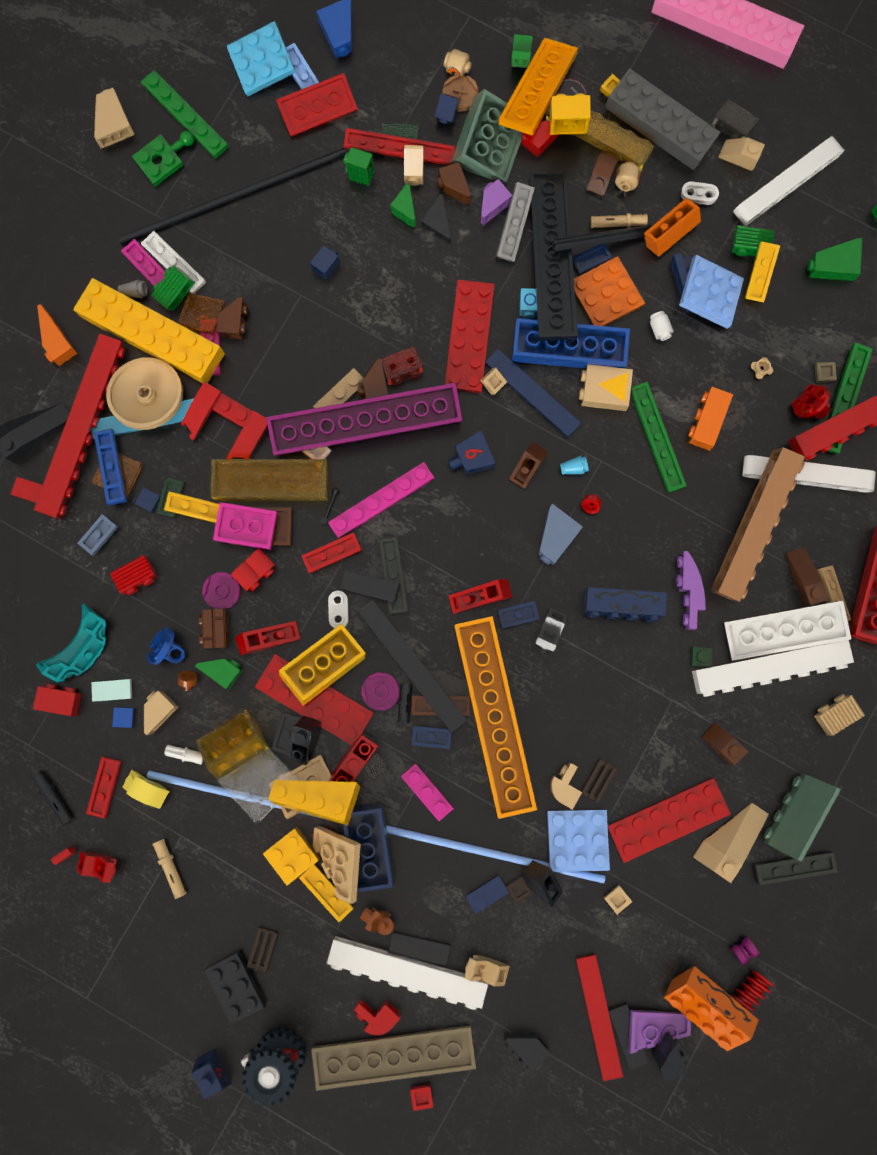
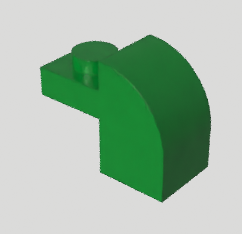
(521, 50)

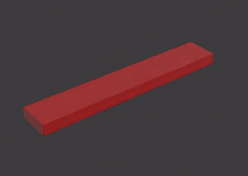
(394, 146)
(599, 1017)

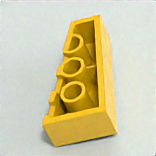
(318, 798)

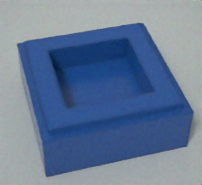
(123, 717)

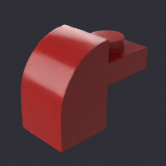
(96, 866)
(379, 1021)

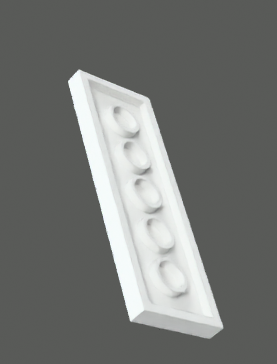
(787, 630)

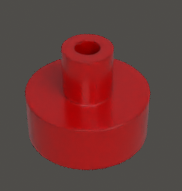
(591, 504)

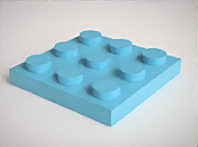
(261, 59)

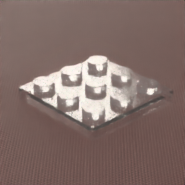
(253, 782)

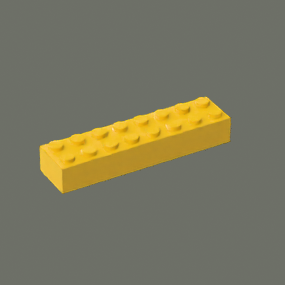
(149, 331)

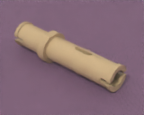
(619, 220)
(169, 868)

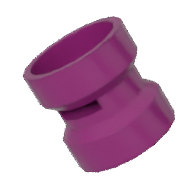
(741, 953)

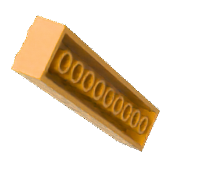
(495, 717)

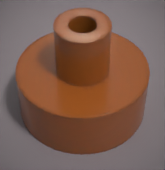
(187, 679)

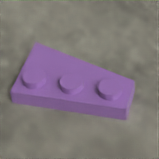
(650, 1026)

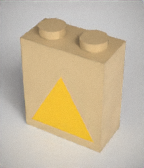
(606, 387)

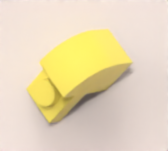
(145, 790)

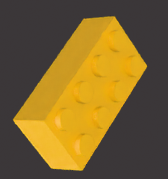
(322, 664)

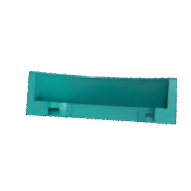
(80, 652)

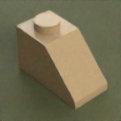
(742, 152)
(413, 164)
(157, 711)

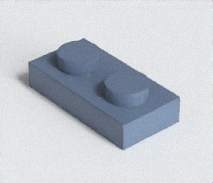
(97, 535)

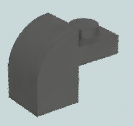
(551, 629)

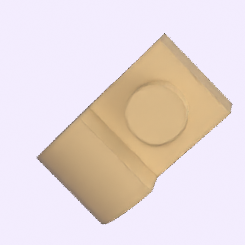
(562, 790)
(486, 970)

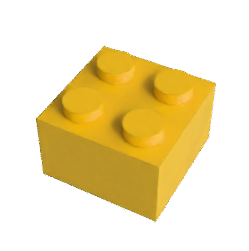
(569, 114)
(291, 855)

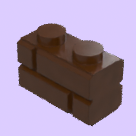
(214, 629)

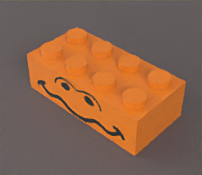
(711, 1009)

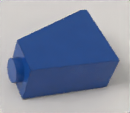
(337, 26)

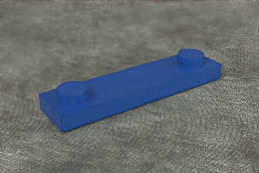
(110, 467)

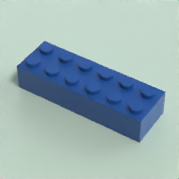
(593, 346)

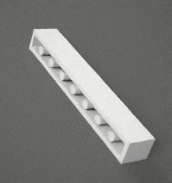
(773, 666)
(407, 972)

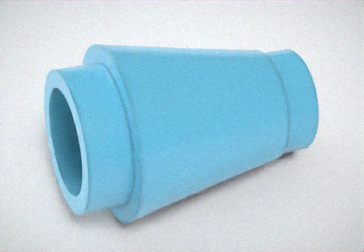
(575, 466)

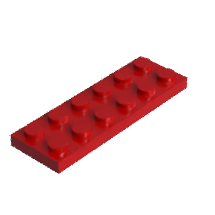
(469, 335)
(334, 710)
(668, 820)

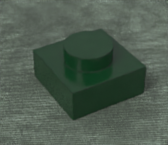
(701, 656)

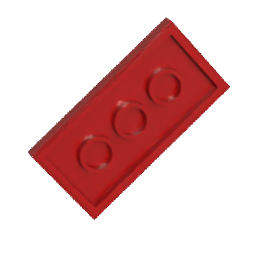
(317, 104)

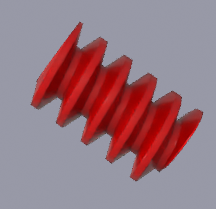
(753, 991)

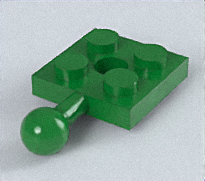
(160, 148)

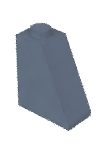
(557, 535)

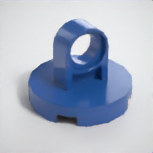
(162, 647)

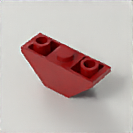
(353, 760)

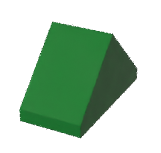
(403, 206)

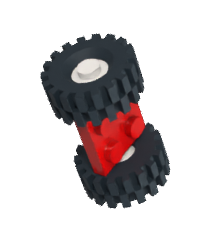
(273, 1067)

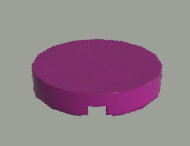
(221, 591)
(380, 691)

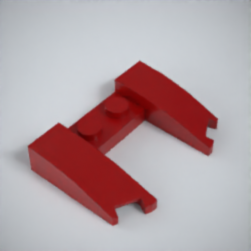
(211, 399)

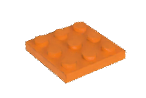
(607, 293)

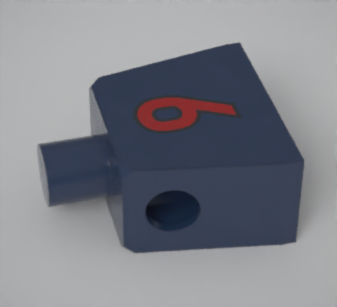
(473, 455)
(211, 1075)

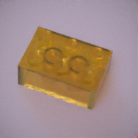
(232, 744)

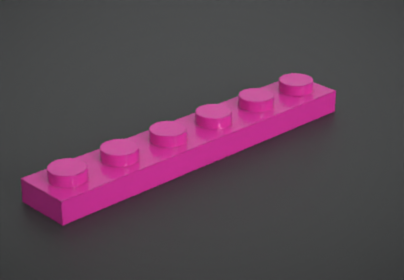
(381, 500)

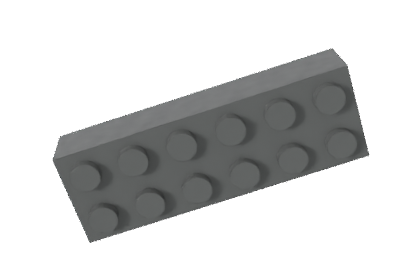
(661, 119)

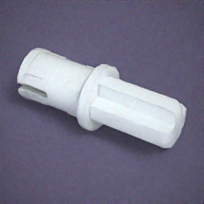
(184, 754)

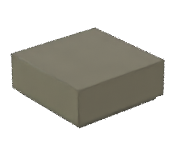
(825, 372)

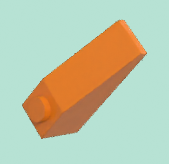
(53, 340)

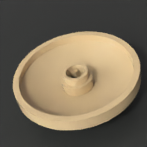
(144, 393)

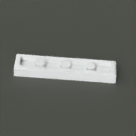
(168, 257)

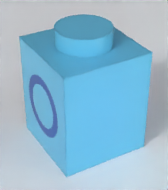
(528, 304)

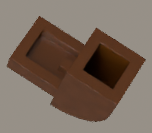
(603, 172)

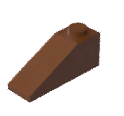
(806, 577)

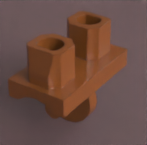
(378, 921)

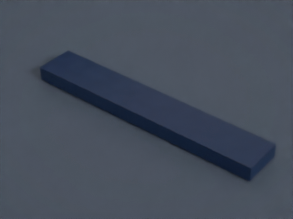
(533, 393)

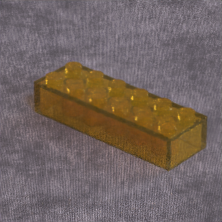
(269, 479)

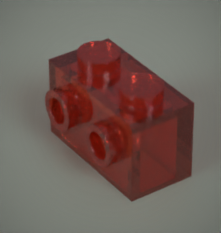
(402, 366)

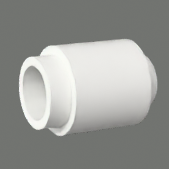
(661, 326)

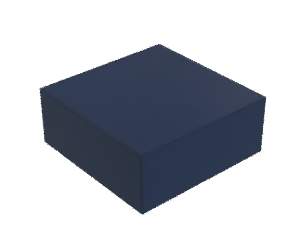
(147, 500)

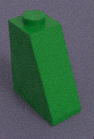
(837, 262)

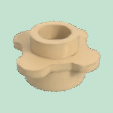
(763, 362)

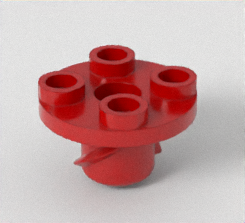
(812, 402)

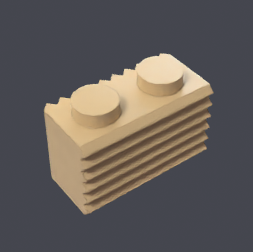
(839, 714)

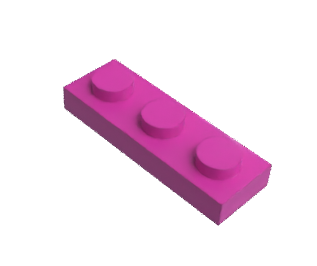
(427, 792)

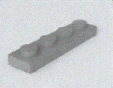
(515, 222)

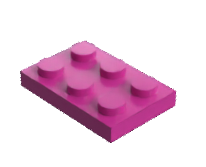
(245, 526)

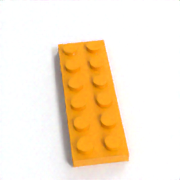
(538, 86)

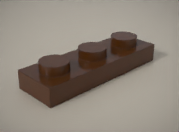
(421, 706)

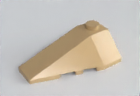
(731, 843)

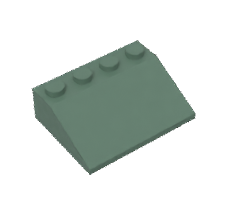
(483, 143)
(800, 816)

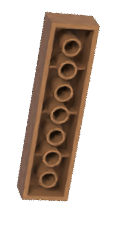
(757, 524)

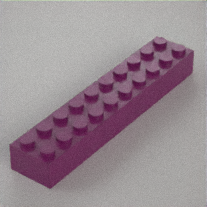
(364, 419)

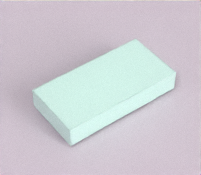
(112, 690)

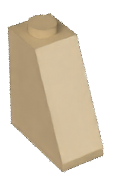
(110, 119)

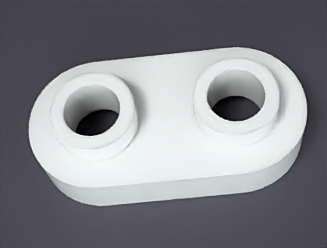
(699, 191)
(339, 609)

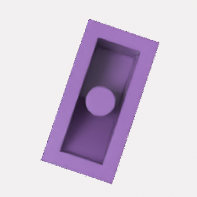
(495, 200)

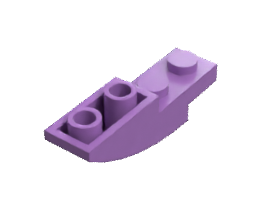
(690, 582)

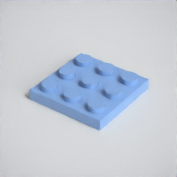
(711, 291)
(578, 840)

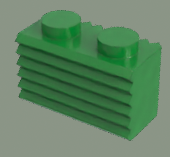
(359, 166)
(747, 240)
(172, 288)

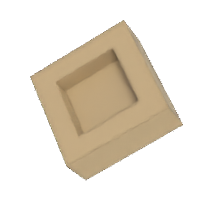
(493, 381)
(617, 899)

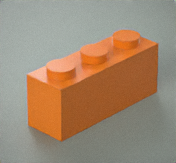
(672, 227)
(709, 418)

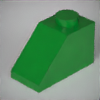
(221, 671)

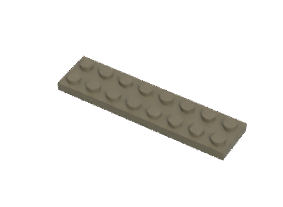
(393, 1057)

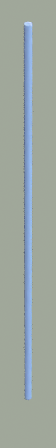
(394, 831)

